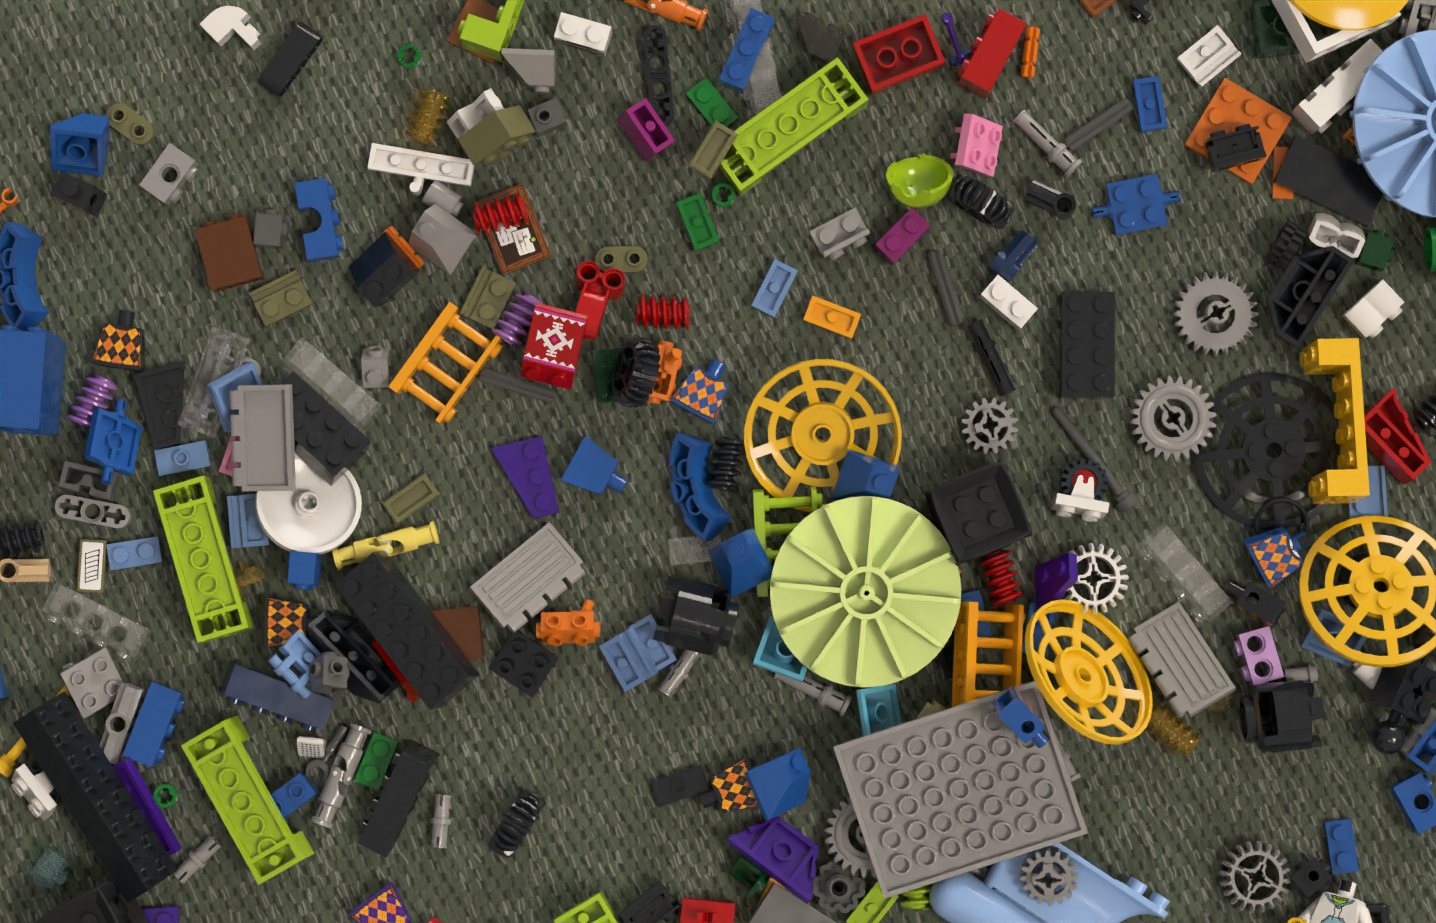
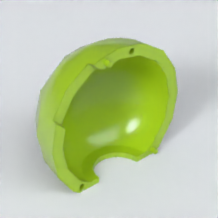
(919, 180)

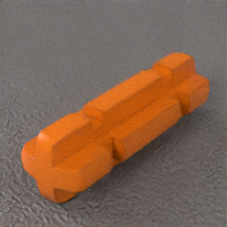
(1030, 52)
(405, 246)

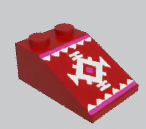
(554, 346)

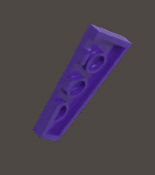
(140, 793)

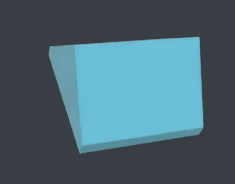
(776, 656)
(878, 708)

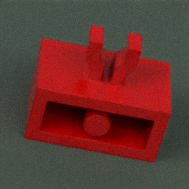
(706, 911)

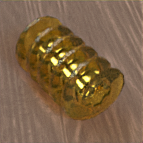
(427, 117)
(1173, 730)

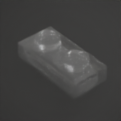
(691, 549)

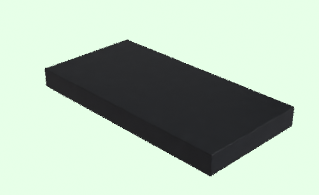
(1328, 180)

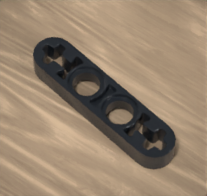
(662, 75)

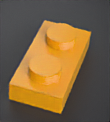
(832, 317)

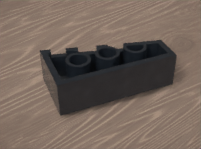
(397, 797)

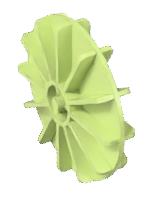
(865, 591)

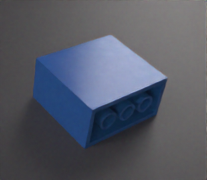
(31, 380)

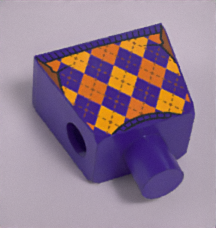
(382, 907)

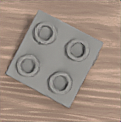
(92, 682)

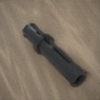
(991, 357)

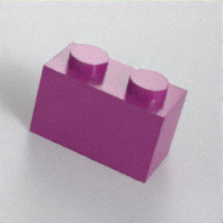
(645, 130)
(902, 236)

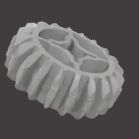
(1259, 865)

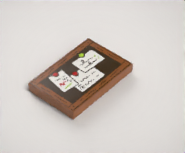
(518, 245)

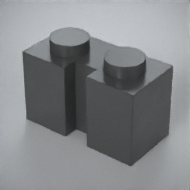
(78, 477)

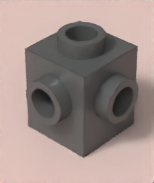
(329, 673)

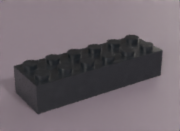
(407, 630)

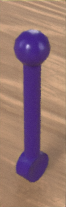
(947, 19)

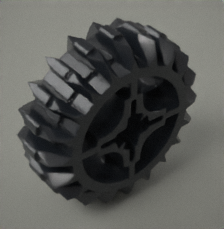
(980, 201)
(635, 372)
(516, 823)

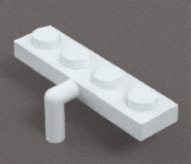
(420, 166)

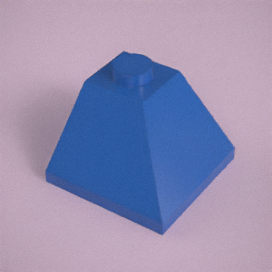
(80, 144)
(865, 477)
(741, 562)
(780, 783)

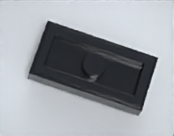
(679, 786)

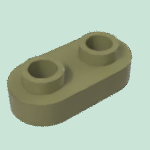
(129, 123)
(622, 258)

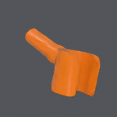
(5, 203)

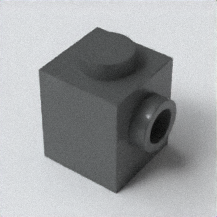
(547, 117)
(270, 229)

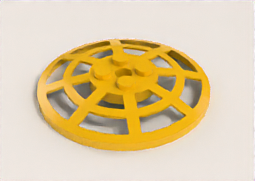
(813, 417)
(1364, 595)
(1094, 686)

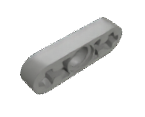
(111, 522)

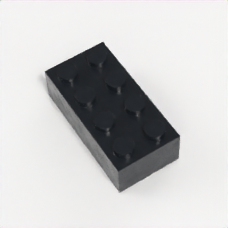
(1087, 345)
(322, 433)

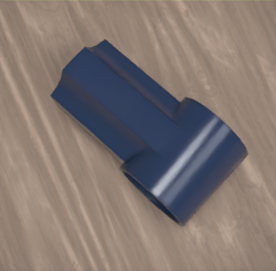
(1009, 261)

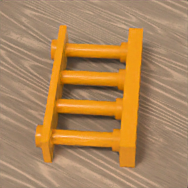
(420, 361)
(966, 646)

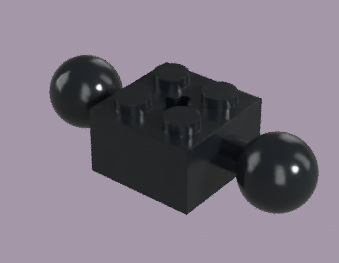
(1405, 692)

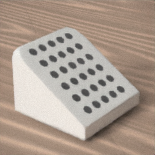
(311, 746)

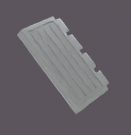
(265, 437)
(526, 576)
(1183, 659)

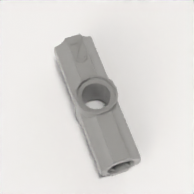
(124, 707)

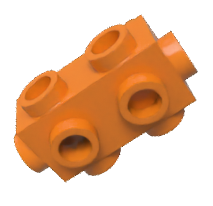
(669, 366)
(569, 627)

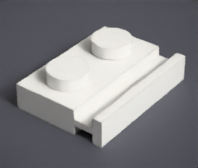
(1208, 56)

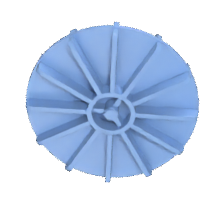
(1398, 122)

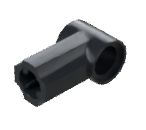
(1048, 198)

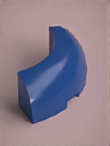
(17, 276)
(689, 475)

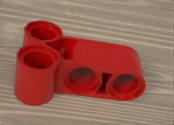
(596, 294)

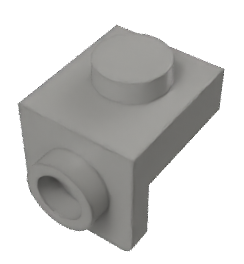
(375, 367)

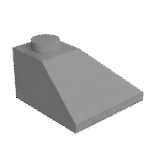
(533, 67)
(441, 238)

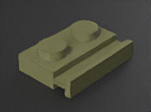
(280, 298)
(488, 298)

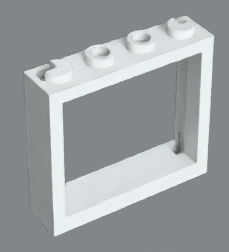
(1304, 38)

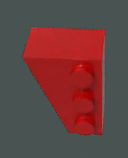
(1393, 439)

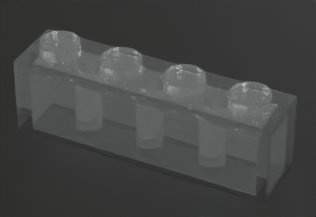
(332, 384)
(1184, 572)

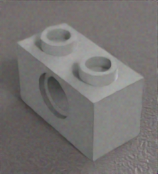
(170, 159)

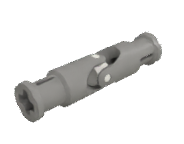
(339, 779)

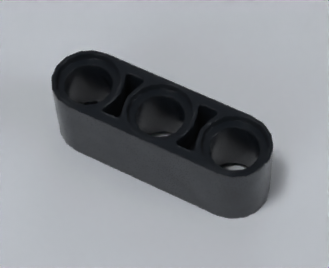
(289, 58)

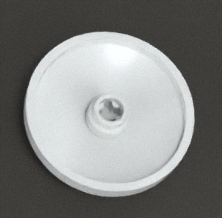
(313, 515)

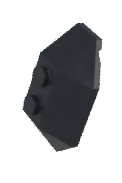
(1305, 291)
(351, 639)

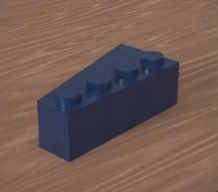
(276, 696)

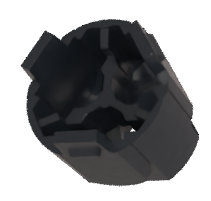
(698, 617)
(1281, 716)

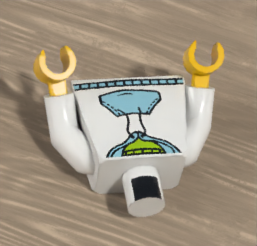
(1336, 908)

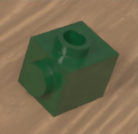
(1376, 251)

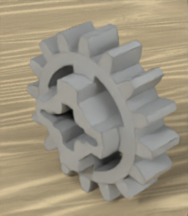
(1001, 423)
(1039, 877)

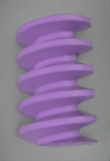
(517, 319)
(93, 399)

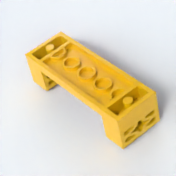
(1351, 480)

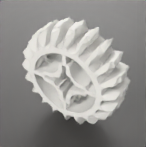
(1094, 591)

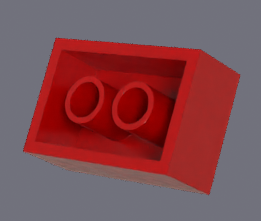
(990, 53)
(898, 55)

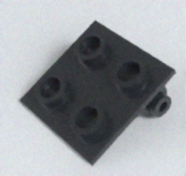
(524, 663)

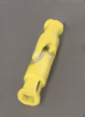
(409, 537)

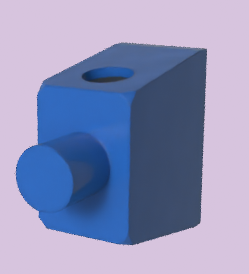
(593, 469)

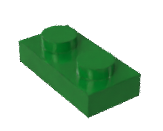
(711, 104)
(697, 222)
(376, 761)

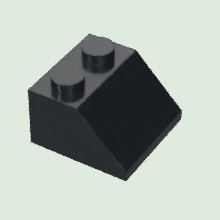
(382, 270)

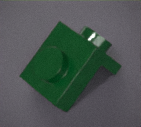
(749, 875)

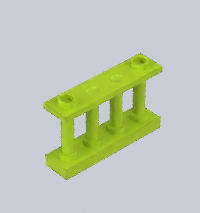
(765, 529)

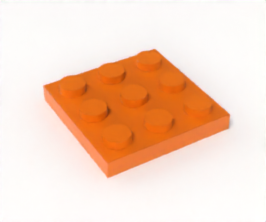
(1232, 108)

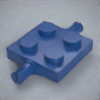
(1136, 204)
(113, 441)

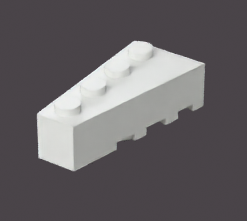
(1335, 91)

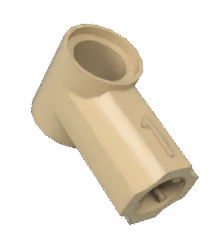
(27, 570)

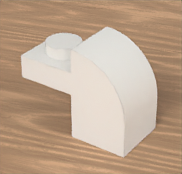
(226, 22)
(474, 113)

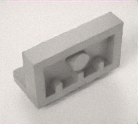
(840, 234)

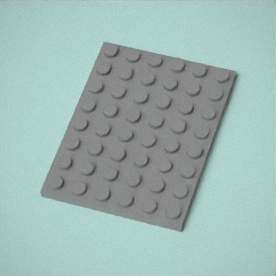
(957, 793)

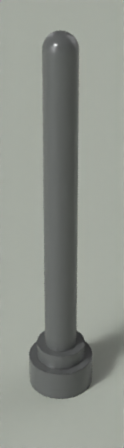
(1124, 498)

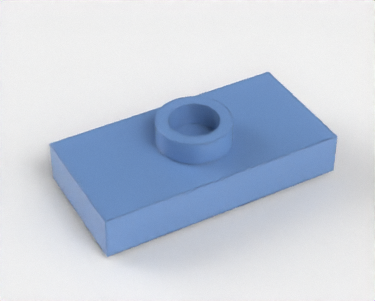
(182, 458)

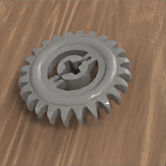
(1236, 300)
(1189, 438)
(842, 845)

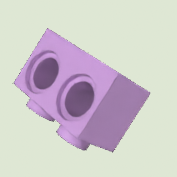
(1265, 653)

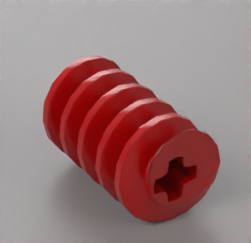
(499, 214)
(663, 312)
(1001, 578)

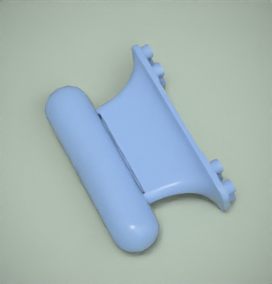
(1094, 900)

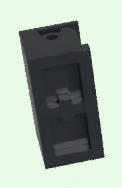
(1234, 148)
(651, 906)

